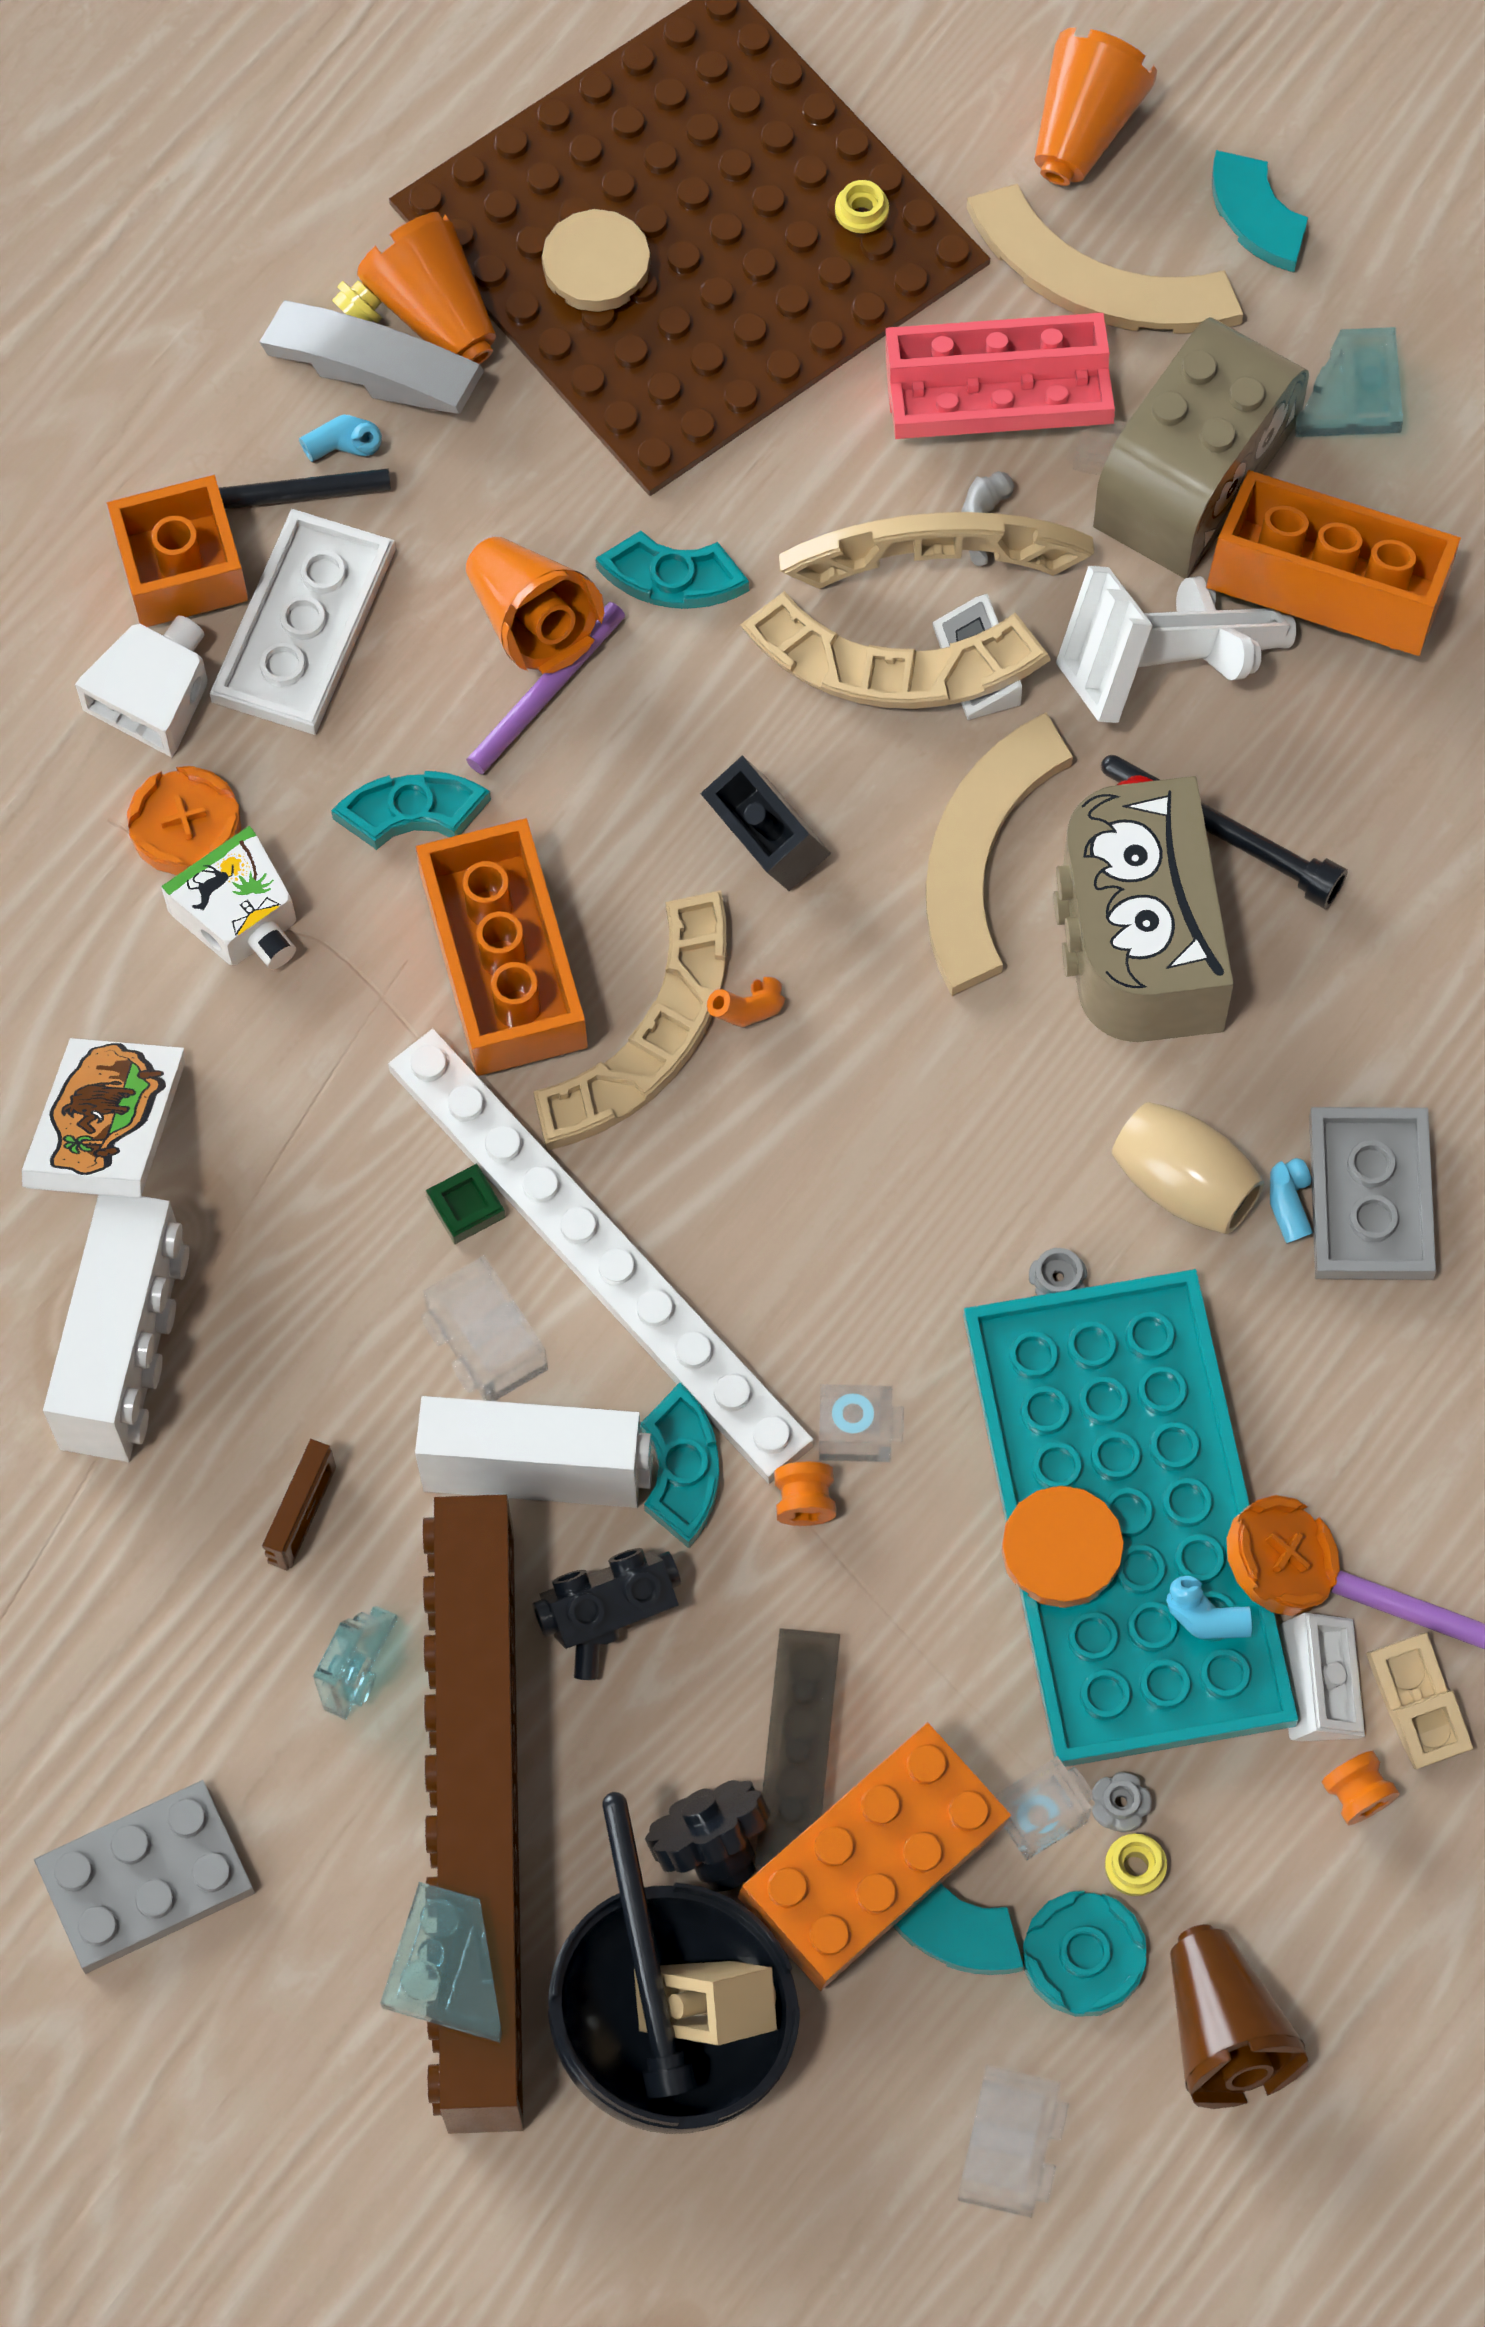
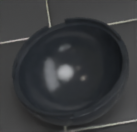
(597, 2013)

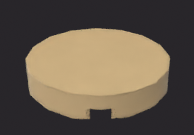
(596, 260)

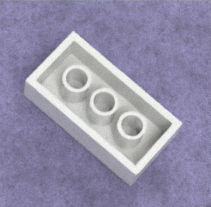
(116, 1327)

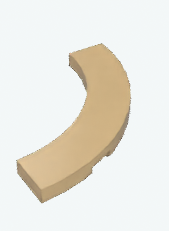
(1090, 286)
(936, 536)
(894, 675)
(966, 839)
(659, 1043)

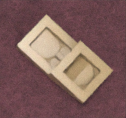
(1419, 1701)

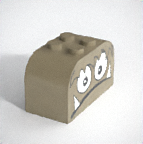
(1192, 440)
(1144, 913)

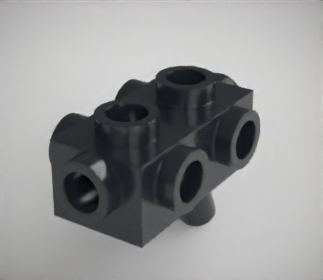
(593, 1607)

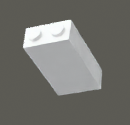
(532, 1451)

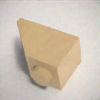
(717, 2001)

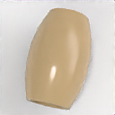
(1187, 1167)

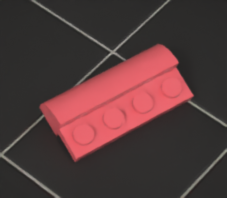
(999, 375)

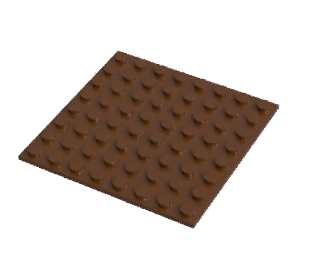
(734, 178)

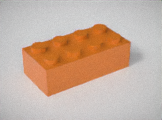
(1333, 562)
(502, 947)
(874, 1856)

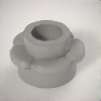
(1057, 1261)
(1115, 1817)

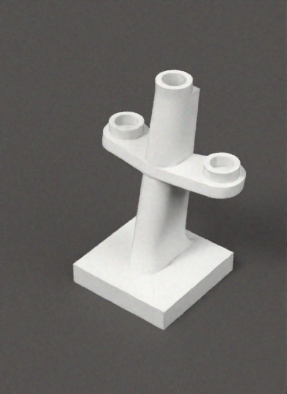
(1114, 638)

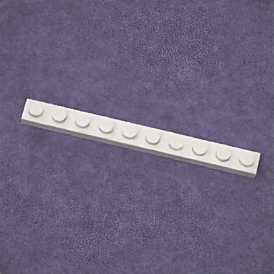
(600, 1255)

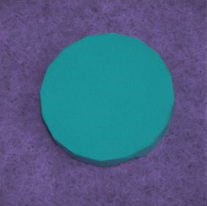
(1084, 1953)

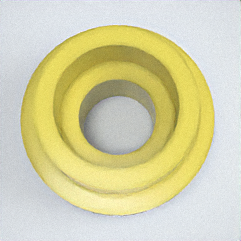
(866, 195)
(358, 302)
(1135, 1846)

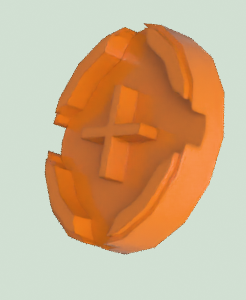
(181, 817)
(1062, 1546)
(1282, 1555)

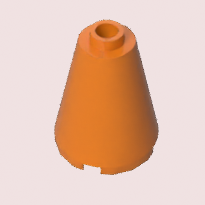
(1087, 102)
(431, 286)
(534, 604)

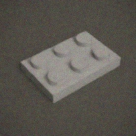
(1372, 1193)
(144, 1876)

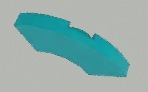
(1253, 211)
(671, 575)
(411, 803)
(687, 1465)
(962, 1934)

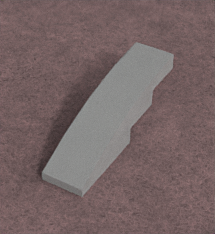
(370, 354)

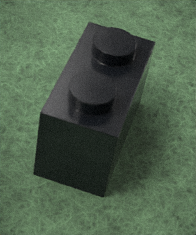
(765, 823)

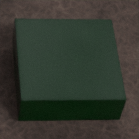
(465, 1203)

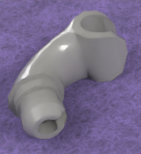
(982, 498)

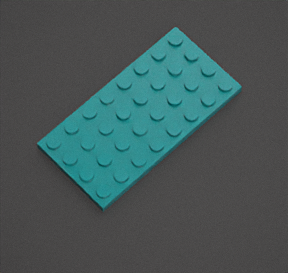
(1129, 1403)

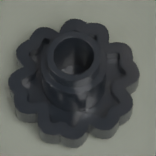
(711, 1834)

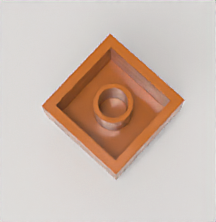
(178, 551)

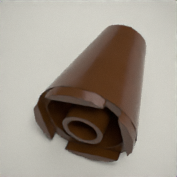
(1229, 2023)

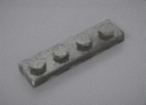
(798, 1737)

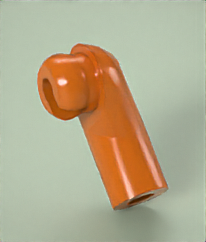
(742, 1012)

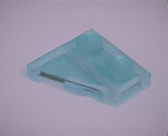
(1356, 387)
(346, 1667)
(444, 1965)

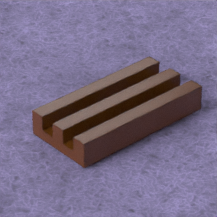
(299, 1505)

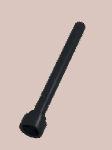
(1317, 879)
(667, 2069)

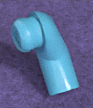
(342, 434)
(1284, 1199)
(1201, 1617)

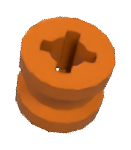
(805, 1493)
(1360, 1787)

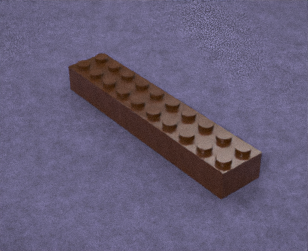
(475, 1790)

